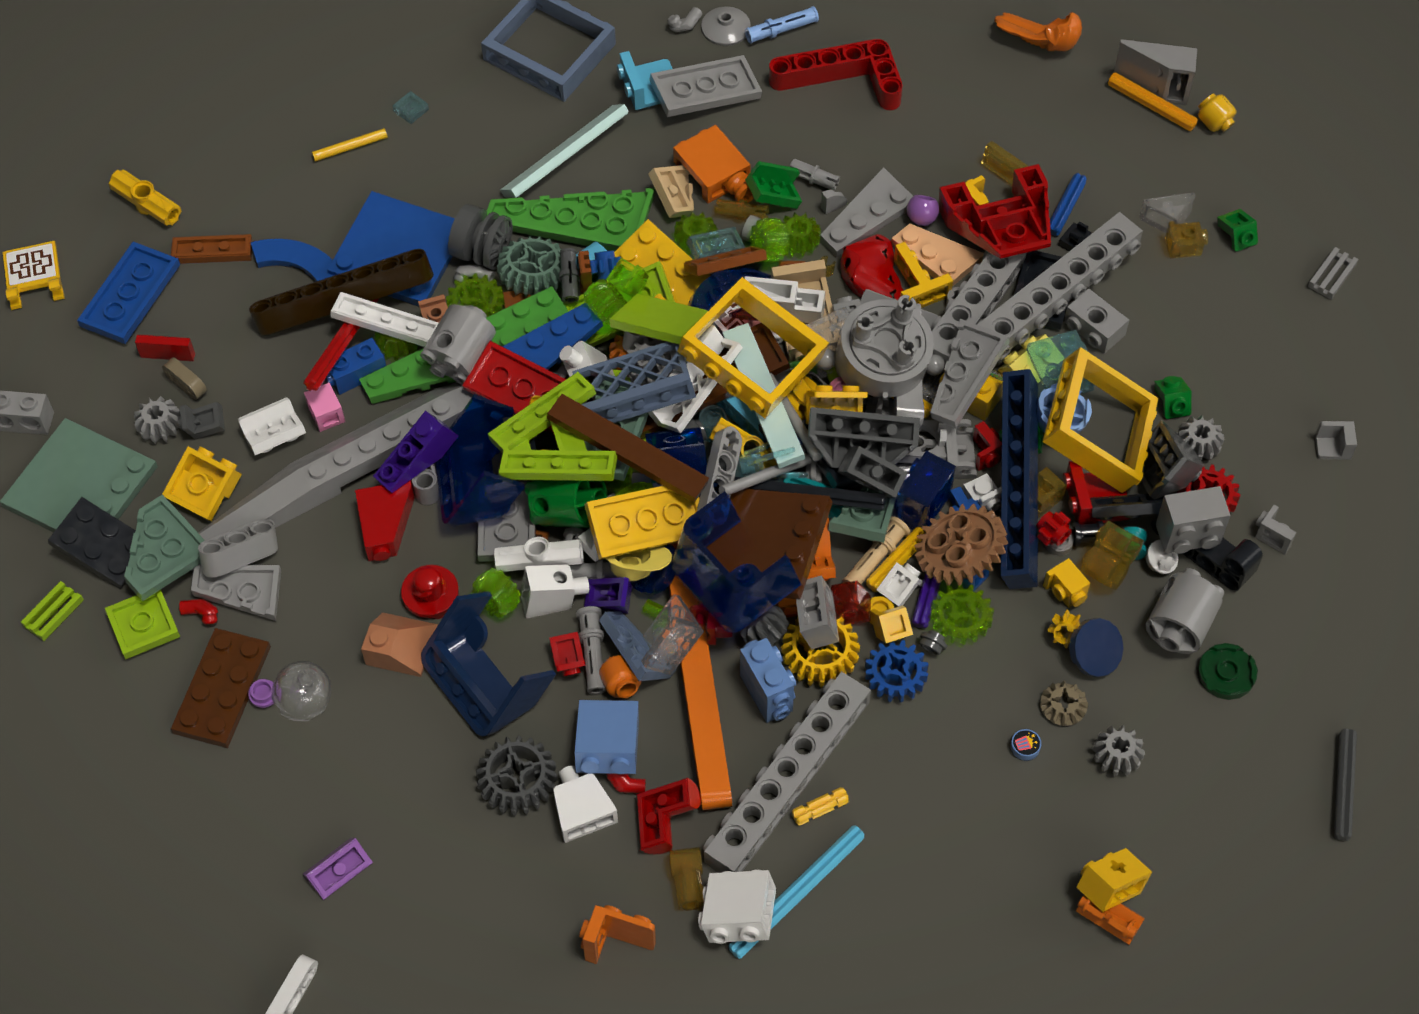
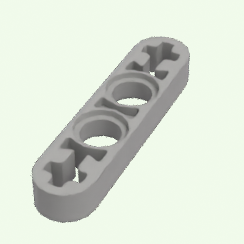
(730, 455)

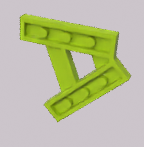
(567, 463)

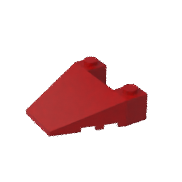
(1005, 225)

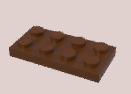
(220, 688)

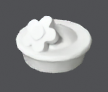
(1159, 561)

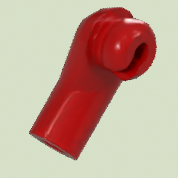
(201, 607)
(625, 784)

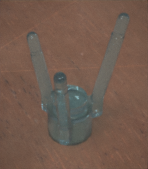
(753, 462)

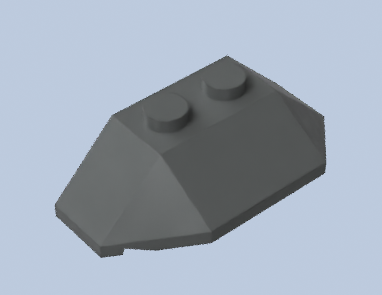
(881, 434)
(1169, 463)

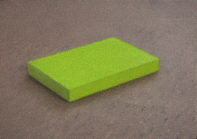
(656, 318)

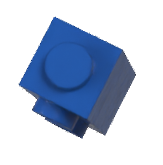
(355, 364)

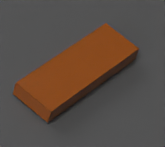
(212, 248)
(725, 260)

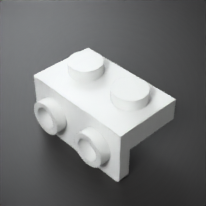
(271, 426)

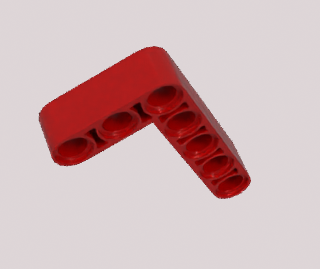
(839, 63)

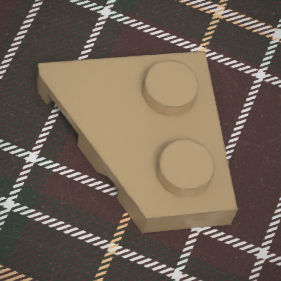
(673, 189)

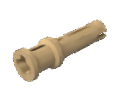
(871, 559)

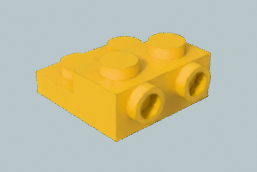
(201, 482)

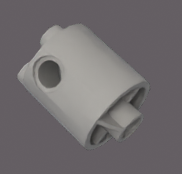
(458, 342)
(1184, 612)

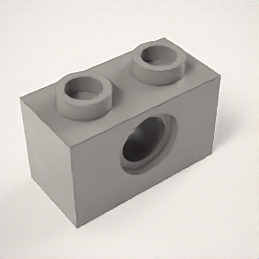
(1109, 323)

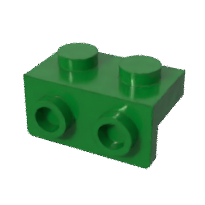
(774, 184)

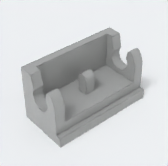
(961, 450)

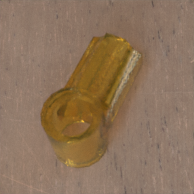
(687, 871)

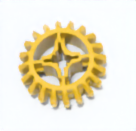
(832, 660)

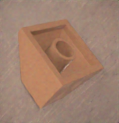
(397, 643)

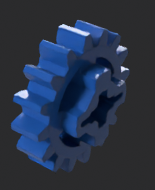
(898, 680)

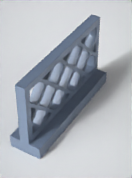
(639, 398)

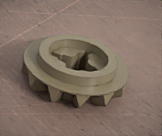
(1053, 709)

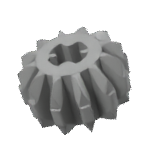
(157, 419)
(1202, 436)
(1109, 750)

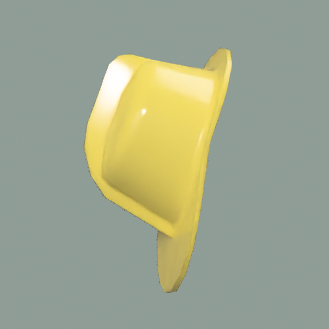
(640, 563)

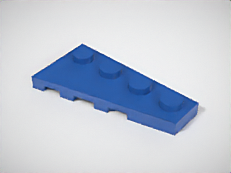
(546, 342)

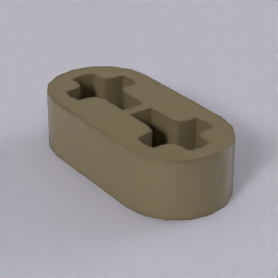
(184, 378)

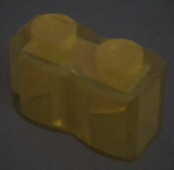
(1111, 555)

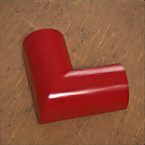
(657, 807)

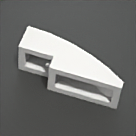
(802, 303)

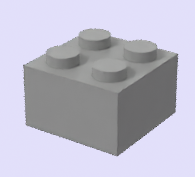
(1192, 520)

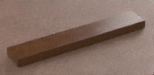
(628, 447)

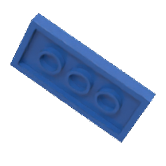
(128, 292)

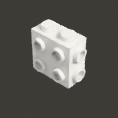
(738, 906)

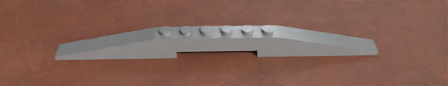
(322, 472)

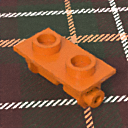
(1117, 920)

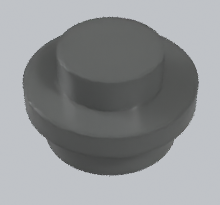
(933, 642)

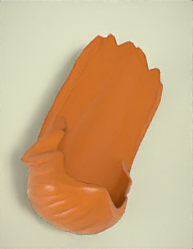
(1055, 36)

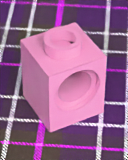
(324, 407)

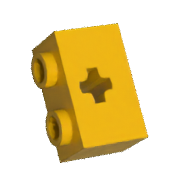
(1113, 879)

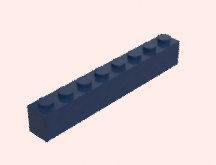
(1020, 479)

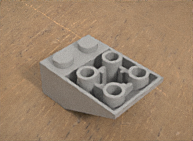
(1158, 68)

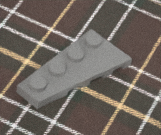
(969, 365)

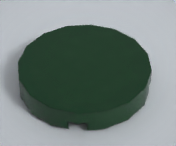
(1227, 671)

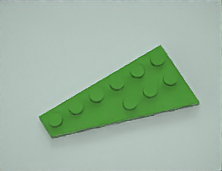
(579, 216)

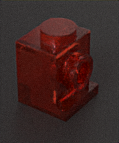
(852, 602)

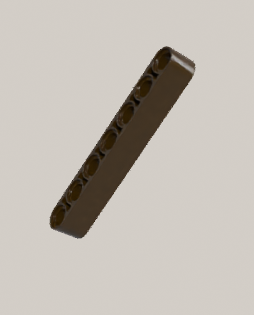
(319, 297)

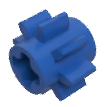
(603, 263)

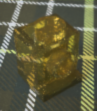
(1185, 239)

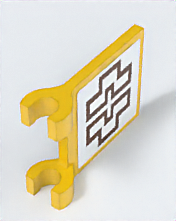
(32, 269)

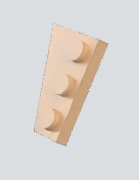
(938, 253)

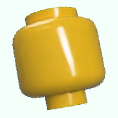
(1217, 113)

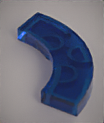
(718, 284)

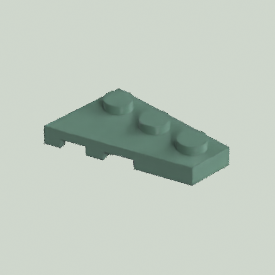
(864, 522)

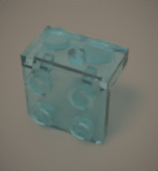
(1048, 357)

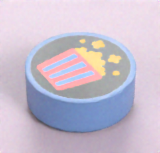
(1025, 744)

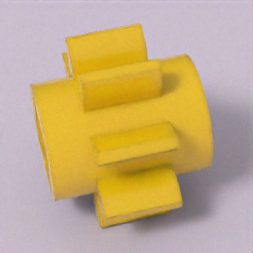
(1060, 631)

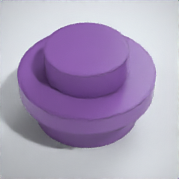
(261, 693)

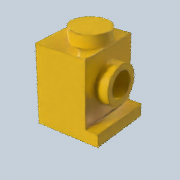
(1067, 583)

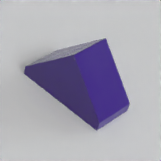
(609, 594)

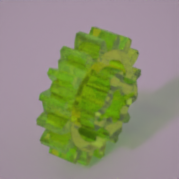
(477, 293)
(961, 608)

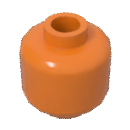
(618, 677)

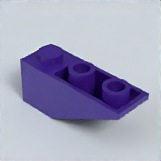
(417, 451)

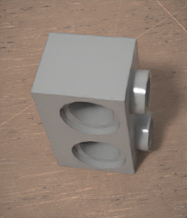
(25, 412)
(817, 614)

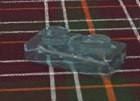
(714, 242)

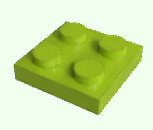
(142, 624)

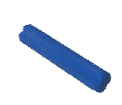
(1067, 203)

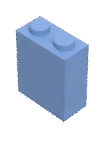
(607, 737)

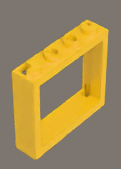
(774, 318)
(1080, 450)

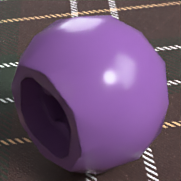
(922, 210)

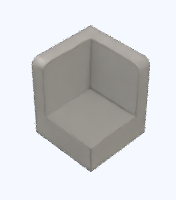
(1335, 440)

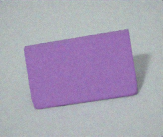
(337, 868)

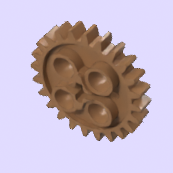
(961, 544)

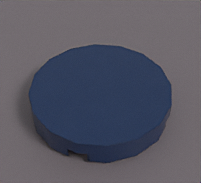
(1096, 647)

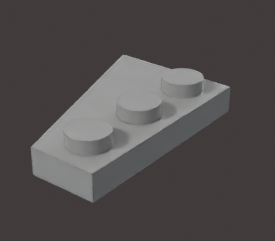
(246, 589)

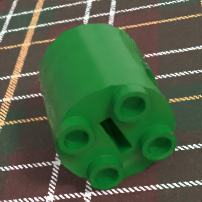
(562, 501)

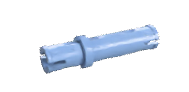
(771, 28)

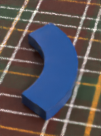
(292, 253)

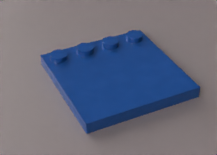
(391, 228)

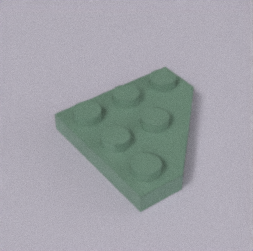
(160, 548)

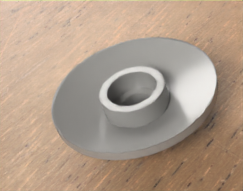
(725, 26)

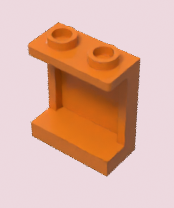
(710, 161)

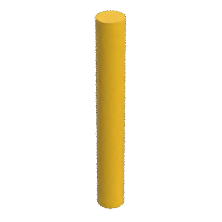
(349, 144)

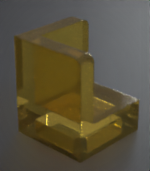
(1050, 491)

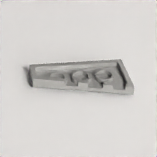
(868, 212)

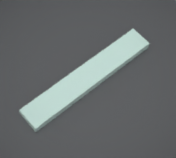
(564, 151)
(777, 424)

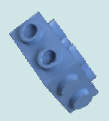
(767, 679)

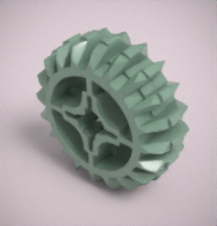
(530, 266)

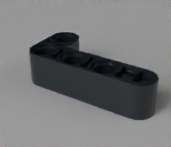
(1225, 562)

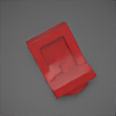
(989, 444)
(567, 653)

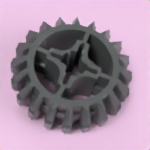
(491, 782)

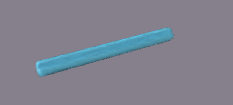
(806, 882)

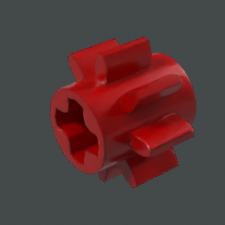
(1053, 528)

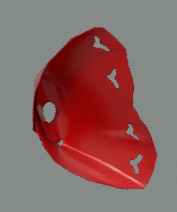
(870, 267)

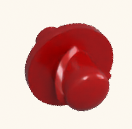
(429, 591)

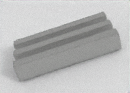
(1342, 259)

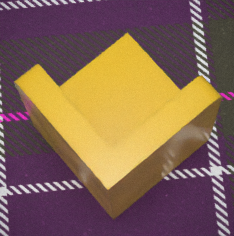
(891, 624)

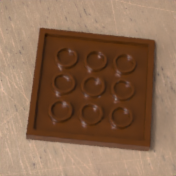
(774, 527)

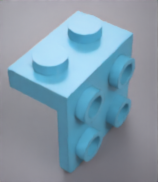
(637, 79)

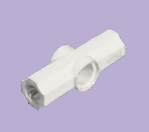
(538, 552)

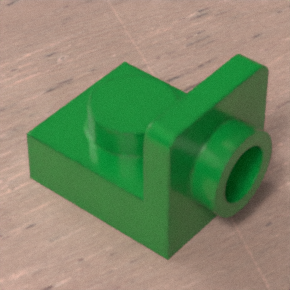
(1240, 227)

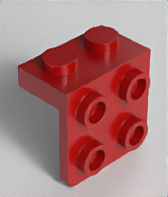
(1082, 488)

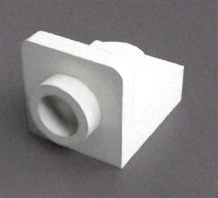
(985, 492)
(900, 583)

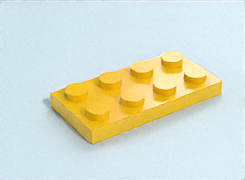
(651, 245)
(638, 520)

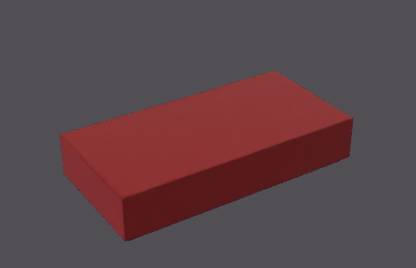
(165, 347)

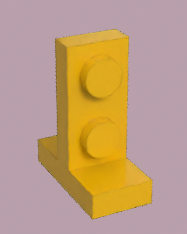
(921, 287)

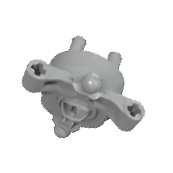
(886, 353)

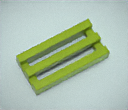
(49, 607)

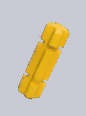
(820, 806)

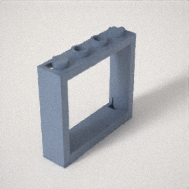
(535, 73)

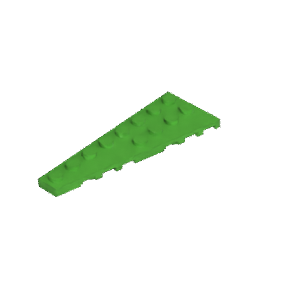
(510, 324)

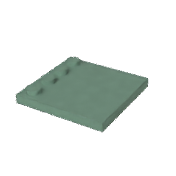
(75, 466)

